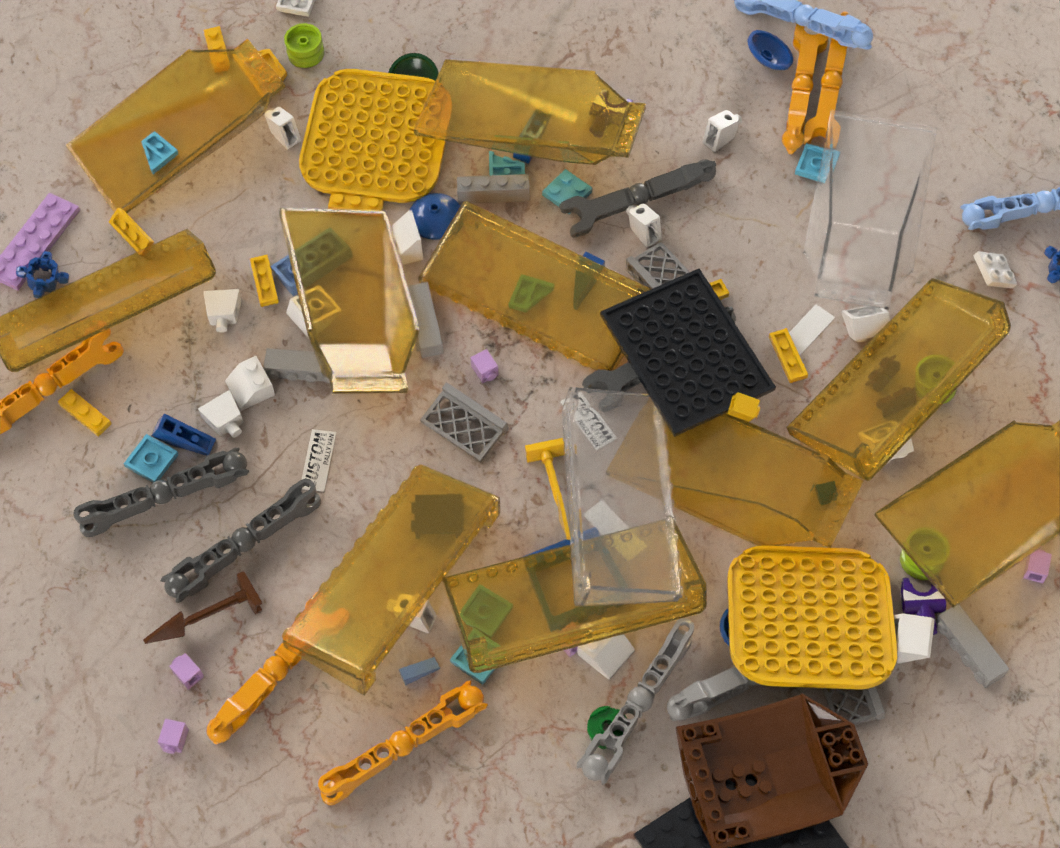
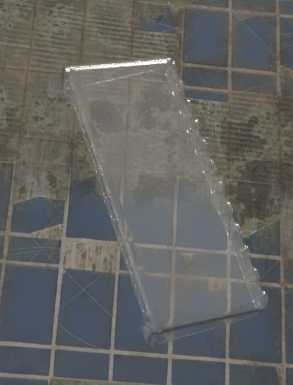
(619, 499)

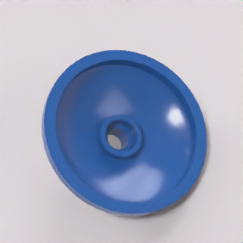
(769, 50)
(433, 223)

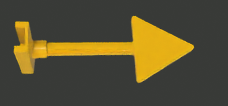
(546, 452)

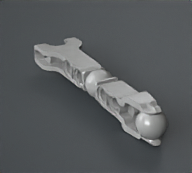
(704, 695)
(638, 701)

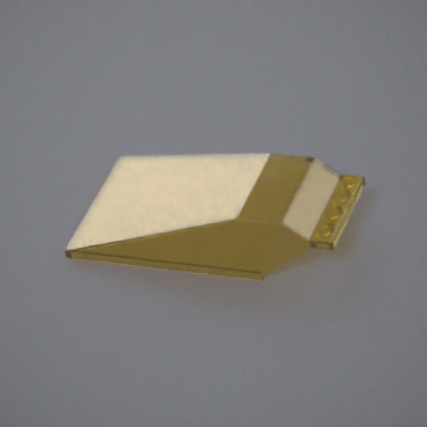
(191, 104)
(530, 112)
(352, 297)
(758, 483)
(982, 510)

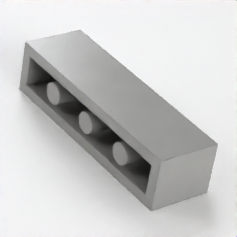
(493, 188)
(429, 337)
(293, 365)
(971, 645)

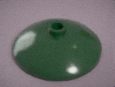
(415, 65)

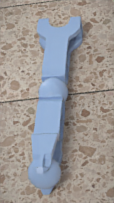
(845, 29)
(974, 214)

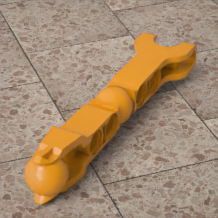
(830, 84)
(802, 85)
(59, 374)
(247, 699)
(401, 743)

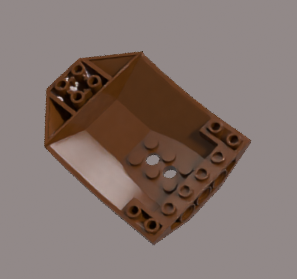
(795, 749)

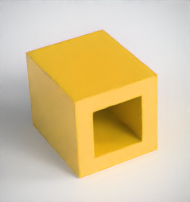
(744, 407)

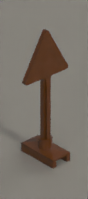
(176, 625)

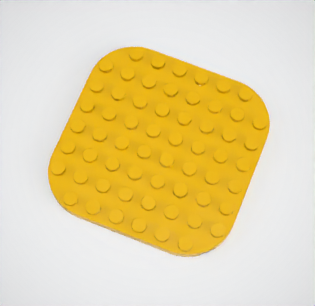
(365, 138)
(811, 617)

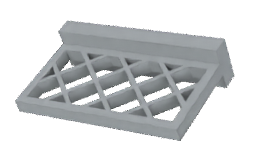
(642, 276)
(473, 408)
(873, 703)

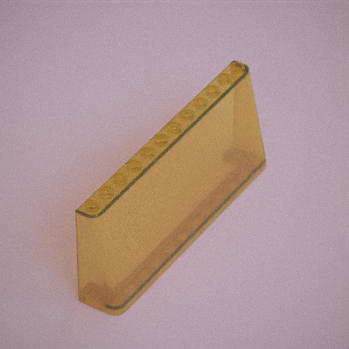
(529, 285)
(103, 299)
(901, 377)
(389, 575)
(529, 608)

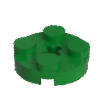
(598, 718)

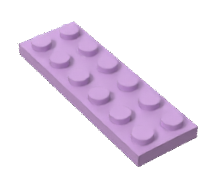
(35, 237)

